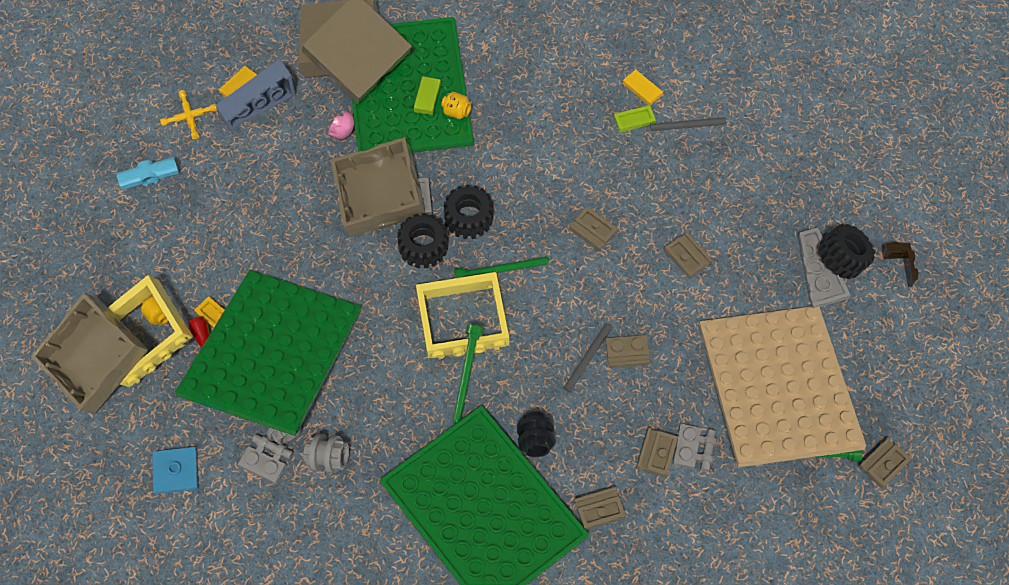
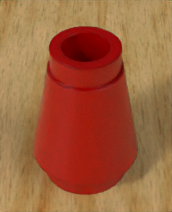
(199, 330)

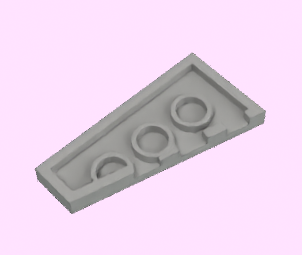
(822, 284)

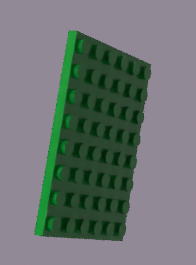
(389, 108)
(270, 352)
(483, 506)

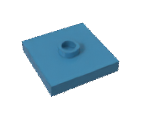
(175, 470)

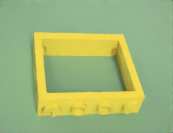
(456, 286)
(133, 298)

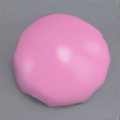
(342, 126)

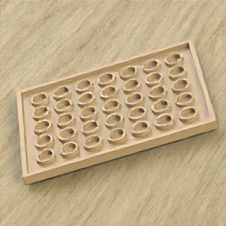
(780, 386)

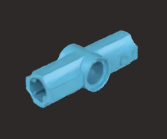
(147, 173)

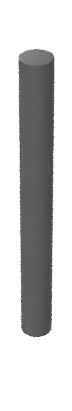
(687, 124)
(587, 357)

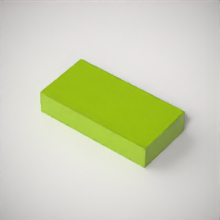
(427, 95)
(634, 118)

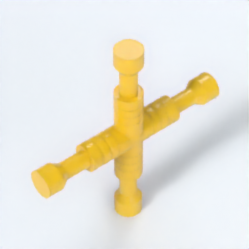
(188, 114)

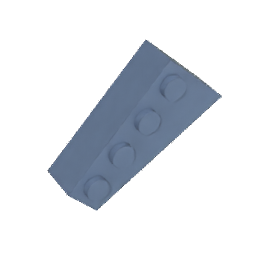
(257, 95)

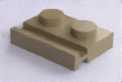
(593, 228)
(687, 255)
(627, 351)
(657, 452)
(885, 463)
(600, 508)

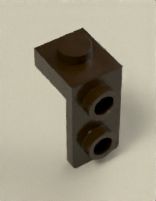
(903, 250)

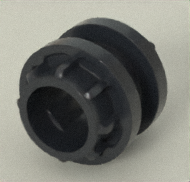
(535, 434)

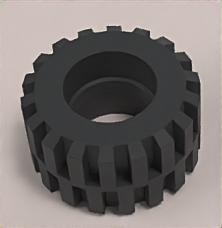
(470, 225)
(846, 251)
(422, 254)

